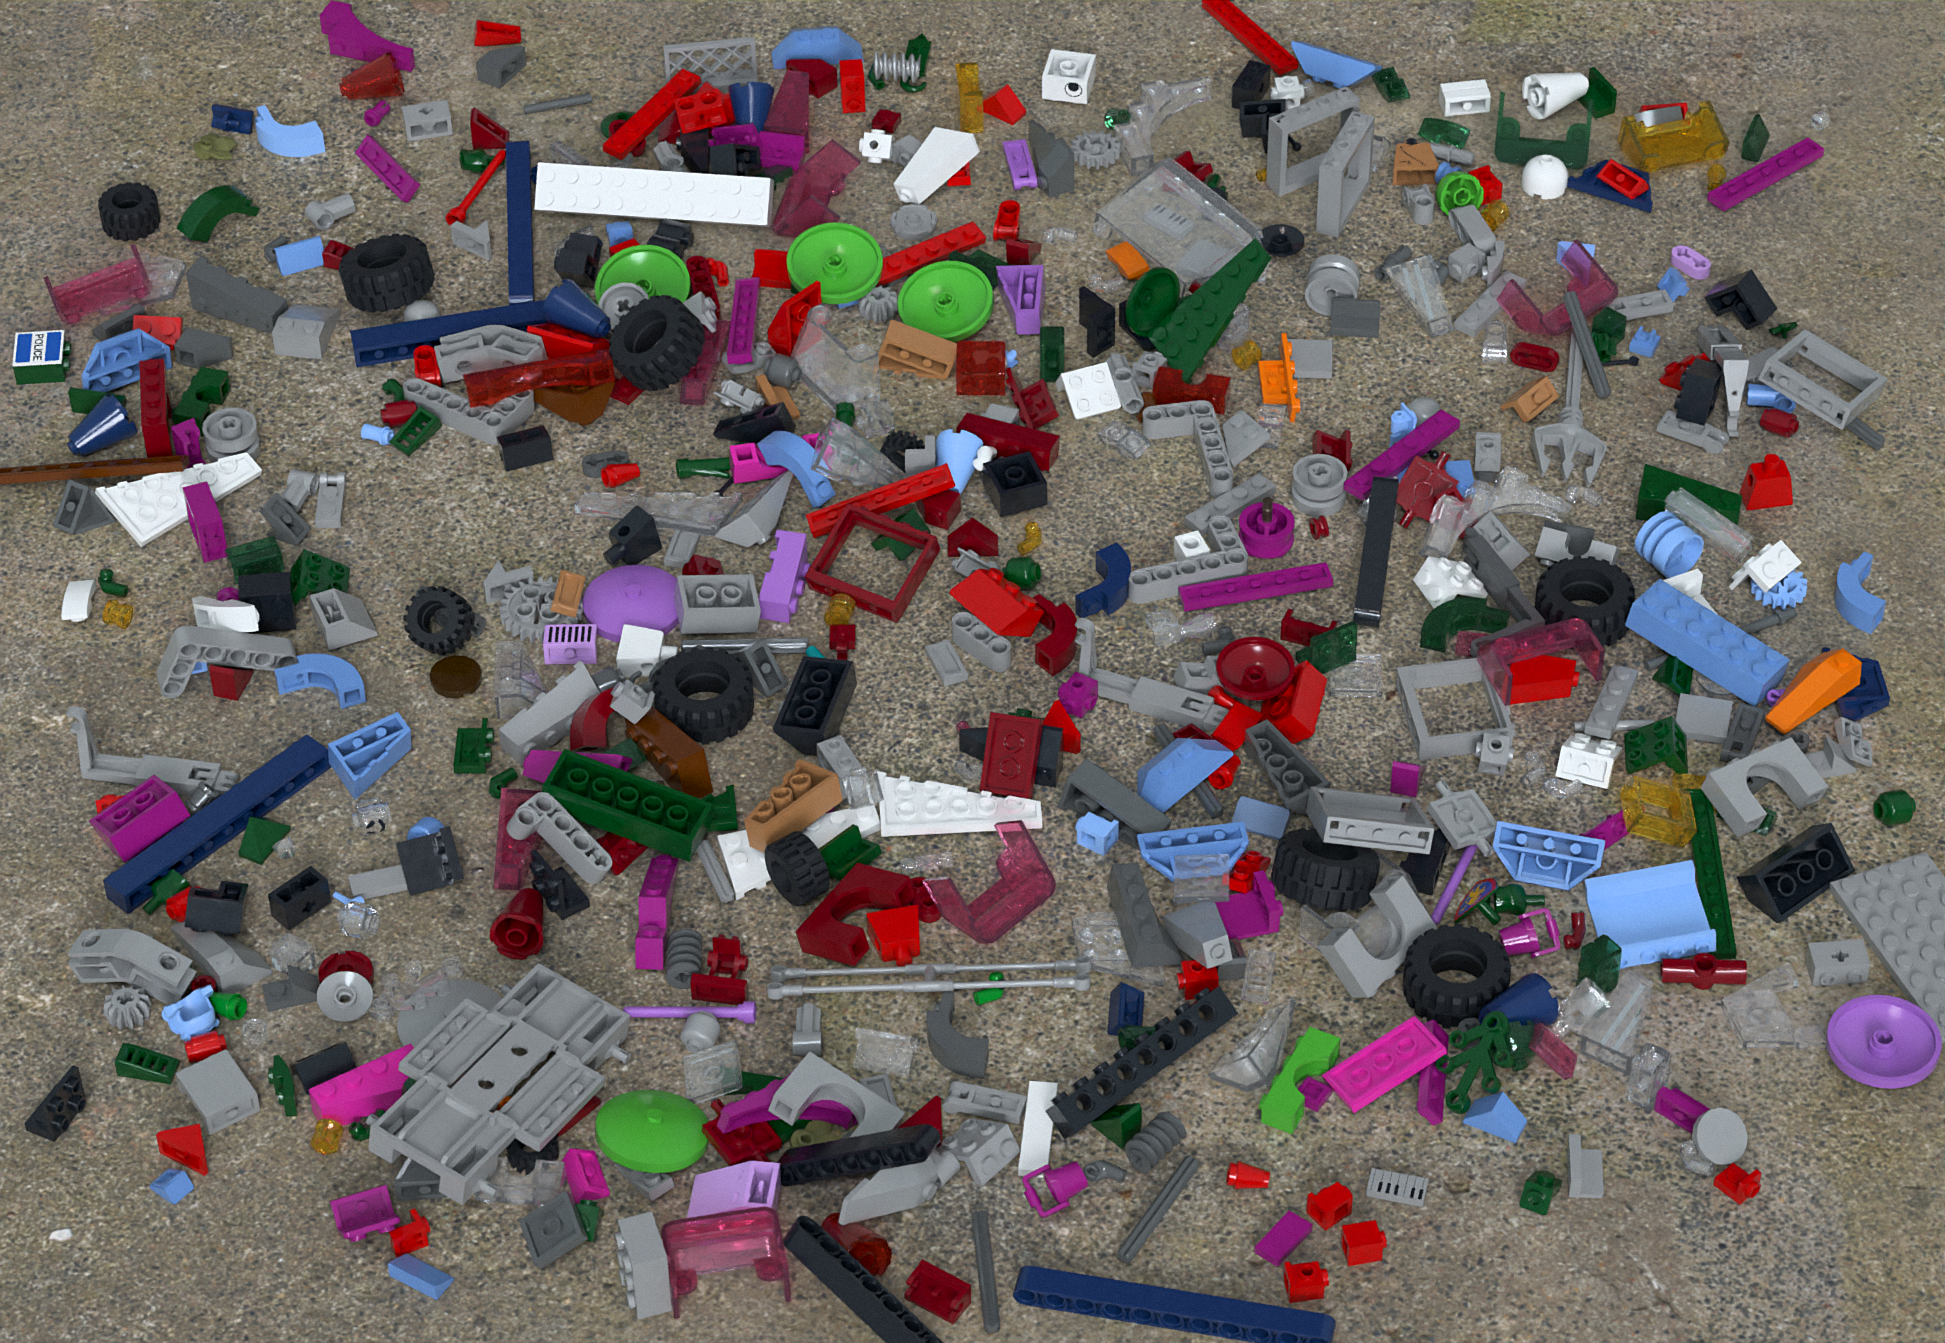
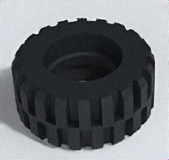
(386, 273)
(671, 357)
(1588, 581)
(705, 672)
(1323, 872)
(1454, 950)

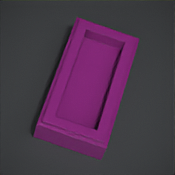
(1283, 1238)

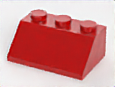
(566, 342)
(998, 603)
(1297, 707)

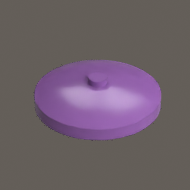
(631, 597)
(1883, 1041)

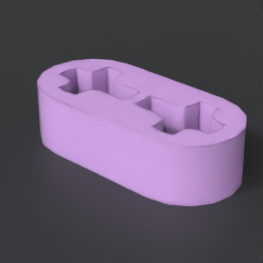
(1690, 262)

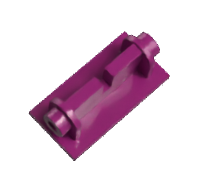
(1610, 829)

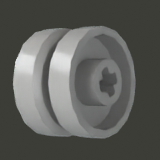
(1330, 278)
(619, 299)
(231, 433)
(1319, 485)

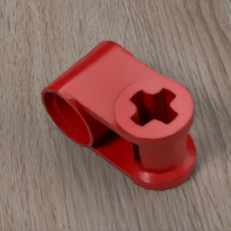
(1008, 221)
(426, 365)

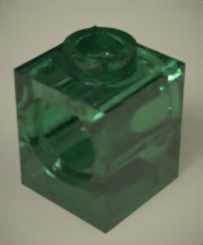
(1610, 322)

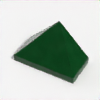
(1674, 676)
(260, 837)

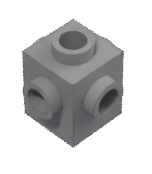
(1493, 753)

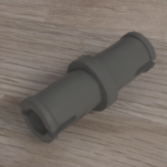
(1392, 259)

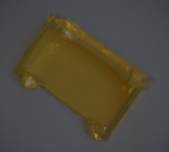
(1674, 143)

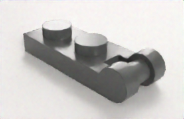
(1742, 732)

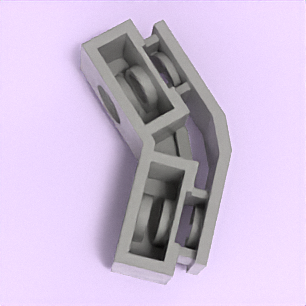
(486, 349)
(132, 959)

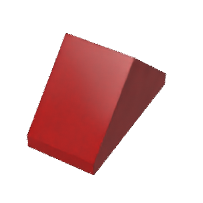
(1004, 105)
(1059, 718)
(184, 1146)

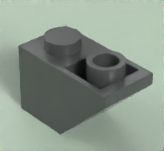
(202, 348)

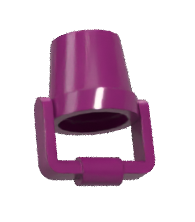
(1522, 937)
(1062, 1183)

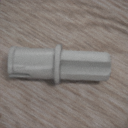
(1452, 154)

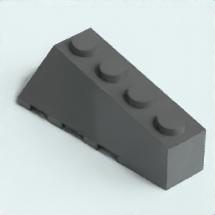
(1283, 764)
(1140, 927)

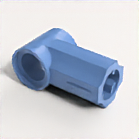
(1766, 396)

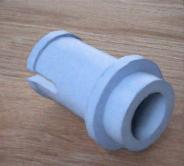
(378, 434)

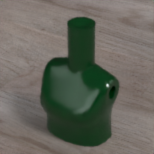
(475, 160)
(165, 888)
(1514, 900)

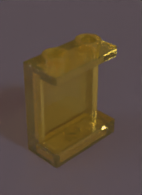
(969, 98)

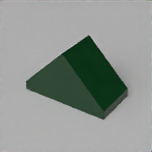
(1120, 1123)

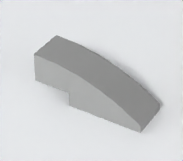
(1197, 676)

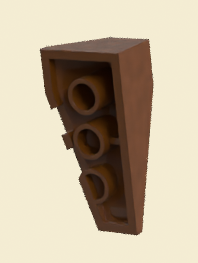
(575, 402)

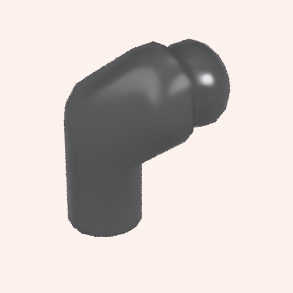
(269, 252)
(1442, 270)
(1225, 637)
(1102, 1169)

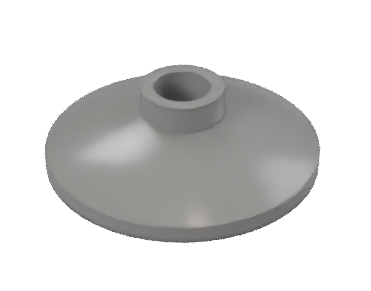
(344, 986)

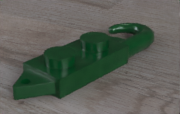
(917, 47)

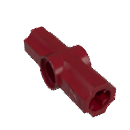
(1703, 971)

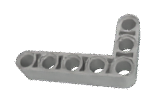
(1199, 420)
(476, 421)
(1226, 562)
(219, 647)

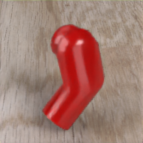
(1221, 698)

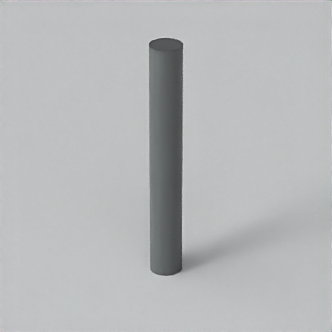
(558, 103)

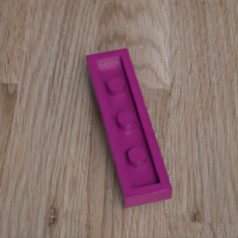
(387, 168)
(1432, 1082)

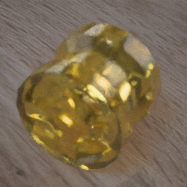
(1246, 354)
(117, 614)
(326, 1136)

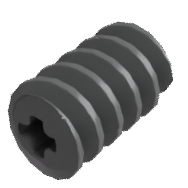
(683, 957)
(1154, 1141)

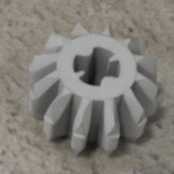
(879, 304)
(127, 1007)

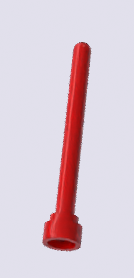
(459, 213)

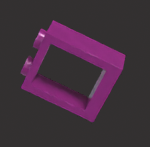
(205, 521)

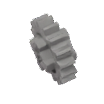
(1095, 149)

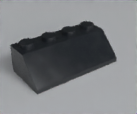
(816, 702)
(1796, 872)

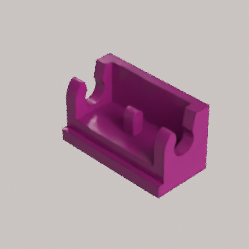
(738, 134)
(186, 441)

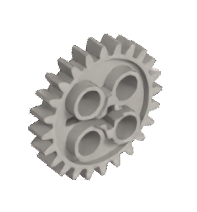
(524, 604)

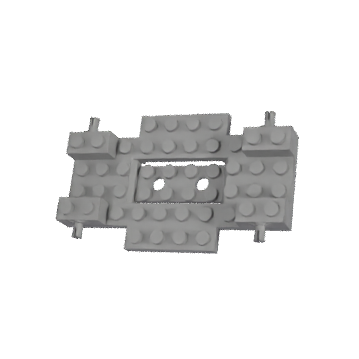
(449, 1118)

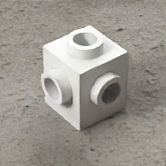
(1288, 89)
(884, 148)

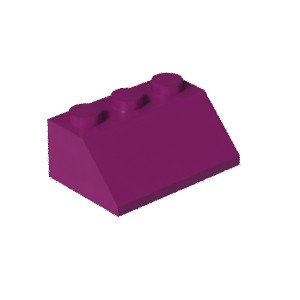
(140, 818)

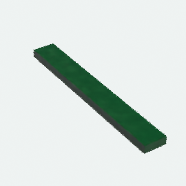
(1710, 875)

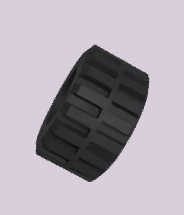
(129, 211)
(423, 609)
(797, 868)

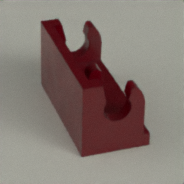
(1301, 631)
(938, 1292)

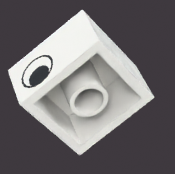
(1068, 76)

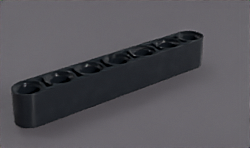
(1376, 551)
(858, 1154)
(854, 1284)

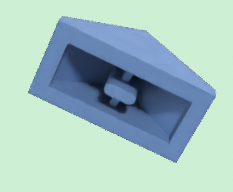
(1496, 1116)

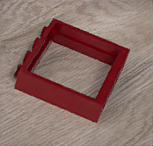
(884, 525)

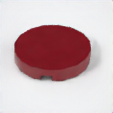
(349, 961)

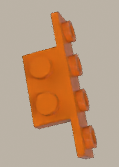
(1277, 380)

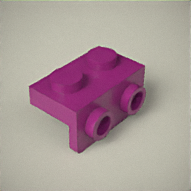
(781, 150)

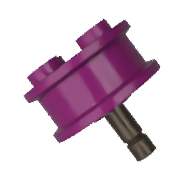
(1266, 529)

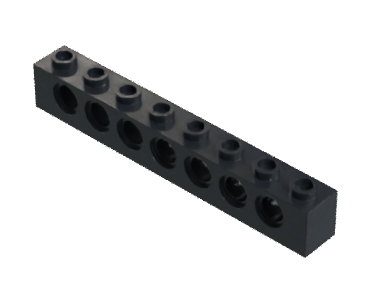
(1216, 1012)

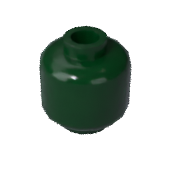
(1023, 572)
(1894, 807)

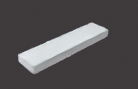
(1037, 1127)

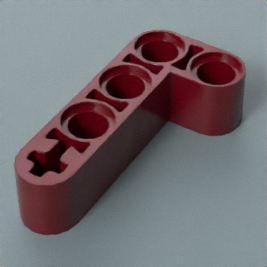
(702, 280)

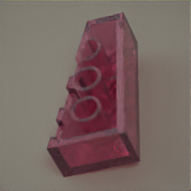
(791, 107)
(697, 384)
(513, 854)

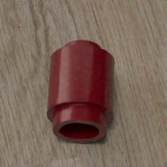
(397, 412)
(1779, 422)

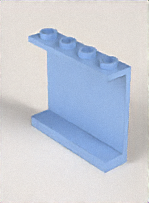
(1651, 913)

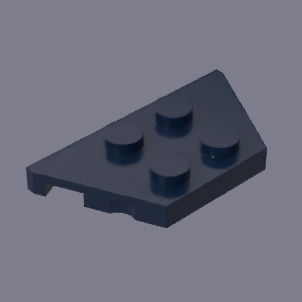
(1592, 185)
(1866, 697)

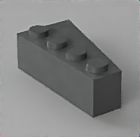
(233, 298)
(1097, 792)

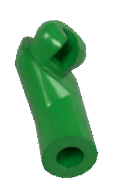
(989, 994)

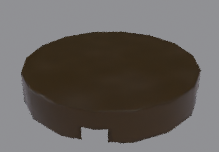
(455, 676)

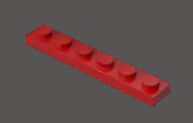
(1251, 35)
(651, 114)
(930, 251)
(885, 497)

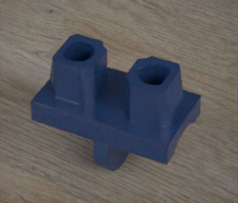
(232, 119)

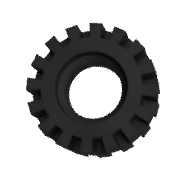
(900, 442)
(526, 1160)

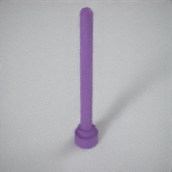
(1453, 883)
(744, 1012)

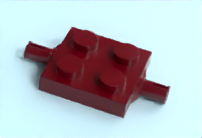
(1420, 485)
(741, 1144)

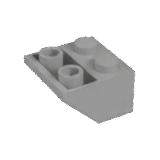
(341, 618)

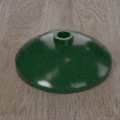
(1152, 300)

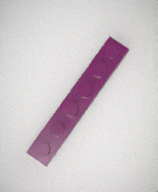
(1765, 174)
(743, 320)
(1402, 453)
(1255, 586)

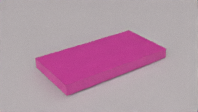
(1384, 1064)

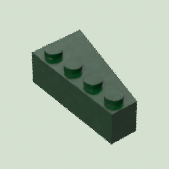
(1659, 483)

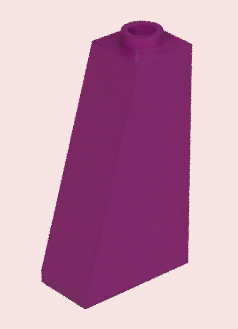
(541, 762)

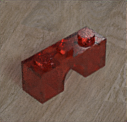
(1171, 389)

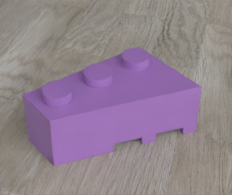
(1023, 295)

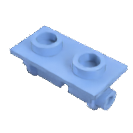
(1402, 423)

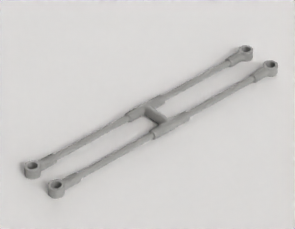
(780, 973)

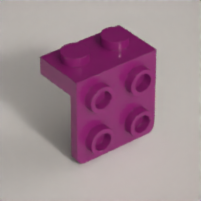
(1253, 912)
(364, 1213)

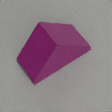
(1406, 778)

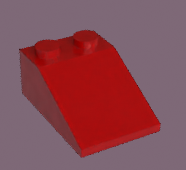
(790, 318)

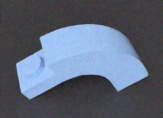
(288, 140)

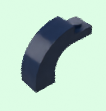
(1112, 593)

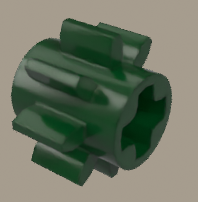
(1605, 346)

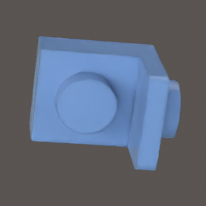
(619, 232)

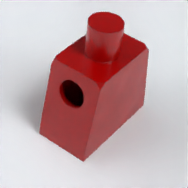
(1767, 484)
(895, 934)

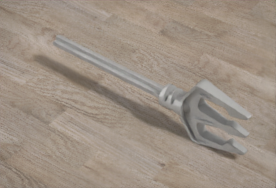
(1568, 432)

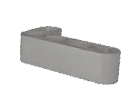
(563, 834)

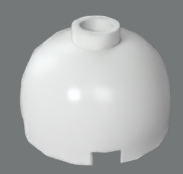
(1545, 177)

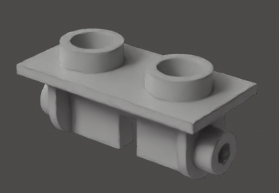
(732, 395)
(970, 562)

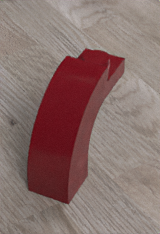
(1059, 647)
(589, 723)

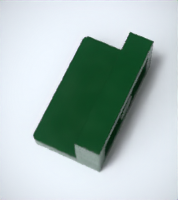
(1601, 92)
(85, 400)
(898, 548)

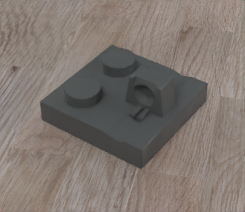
(553, 1229)

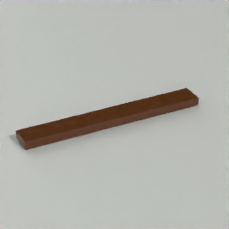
(94, 469)

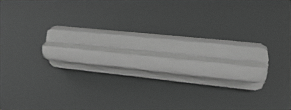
(715, 872)

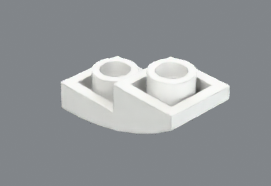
(77, 600)

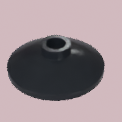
(1282, 240)

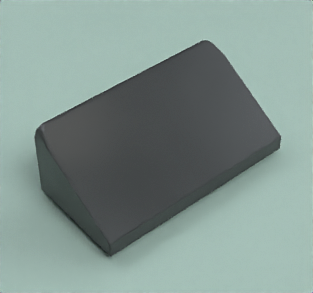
(1580, 536)

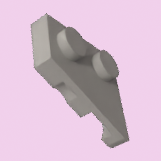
(1243, 437)

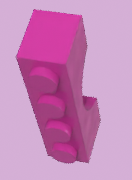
(749, 464)

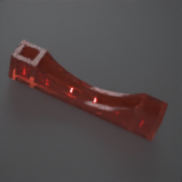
(579, 369)

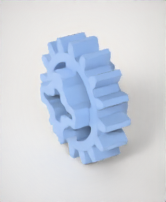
(1786, 592)

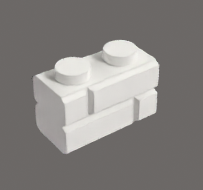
(1464, 98)

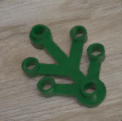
(1477, 1057)

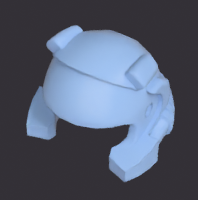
(192, 1014)

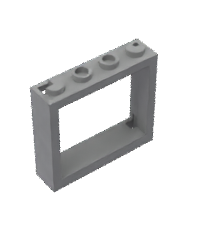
(1290, 179)
(1338, 194)
(1813, 395)
(1444, 674)
(1369, 820)

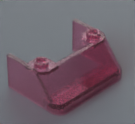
(811, 188)
(1590, 283)
(100, 289)
(1574, 632)
(1023, 887)
(724, 1244)

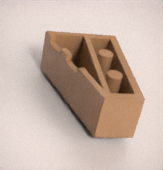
(916, 352)

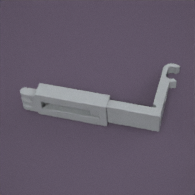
(1733, 365)
(1146, 694)
(179, 774)

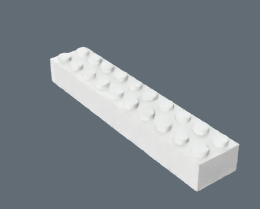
(654, 194)

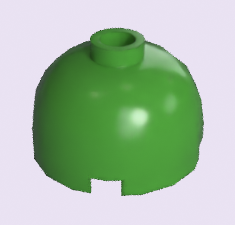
(1458, 190)

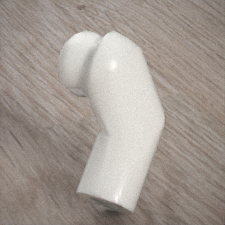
(984, 455)

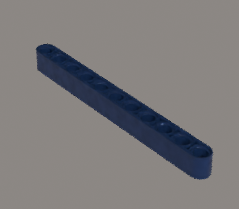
(519, 222)
(1170, 1308)

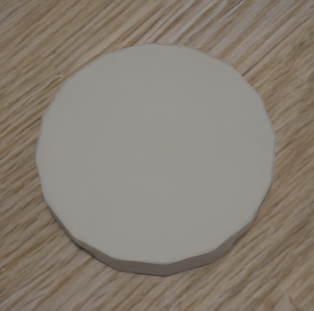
(913, 222)
(1720, 1136)

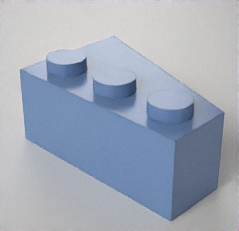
(369, 752)

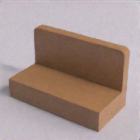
(776, 395)
(1532, 398)

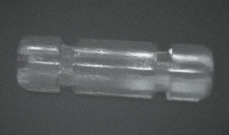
(926, 862)

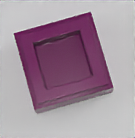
(1315, 1093)

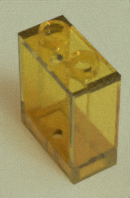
(1674, 830)

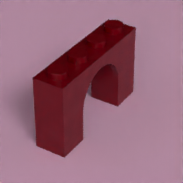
(155, 408)
(861, 888)

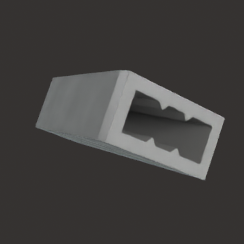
(1200, 933)

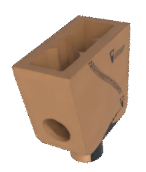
(1414, 163)

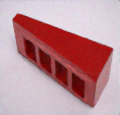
(494, 33)

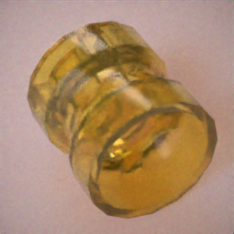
(1495, 214)
(839, 610)

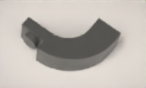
(951, 1049)

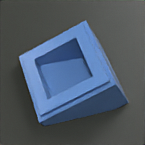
(172, 1185)

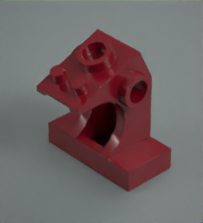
(725, 958)

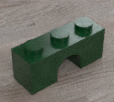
(206, 388)

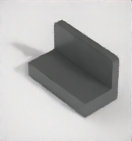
(1355, 317)
(118, 324)

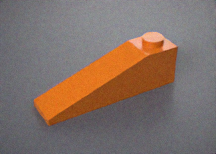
(1814, 688)

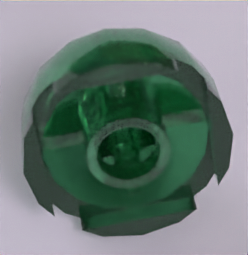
(1517, 1042)

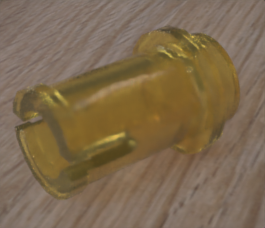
(1716, 175)

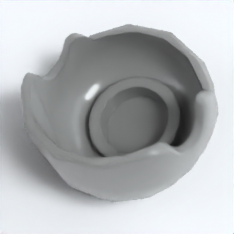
(420, 310)
(1423, 408)

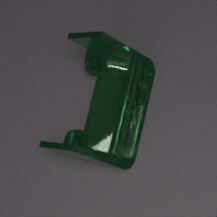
(1519, 150)

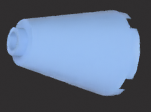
(958, 452)

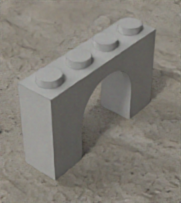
(1779, 762)
(1406, 921)
(818, 1081)

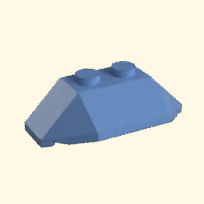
(822, 43)
(1332, 65)
(117, 360)
(1179, 770)
(1161, 847)
(1546, 855)

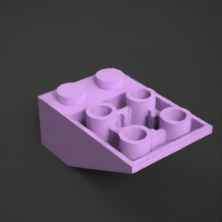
(736, 1188)

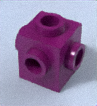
(1078, 694)

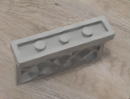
(723, 79)

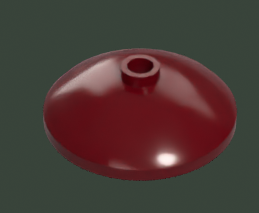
(1255, 668)

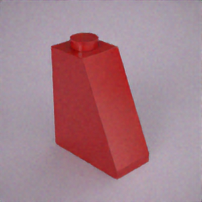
(1543, 679)

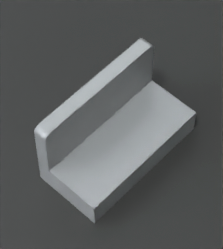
(921, 459)
(1584, 1170)

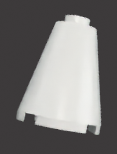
(1552, 92)

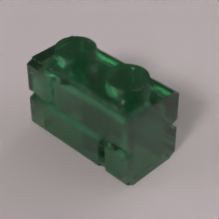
(1051, 352)
(255, 558)
(1601, 963)

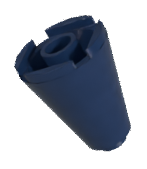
(751, 103)
(575, 310)
(101, 427)
(1525, 1001)

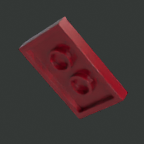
(1011, 755)

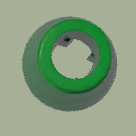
(229, 1005)

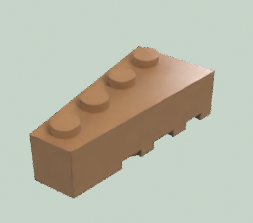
(793, 805)

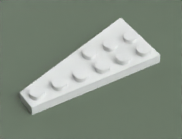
(157, 501)
(947, 808)
(747, 865)

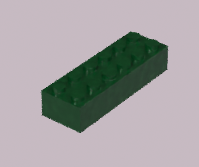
(629, 805)

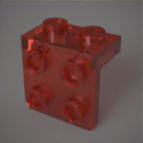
(980, 368)

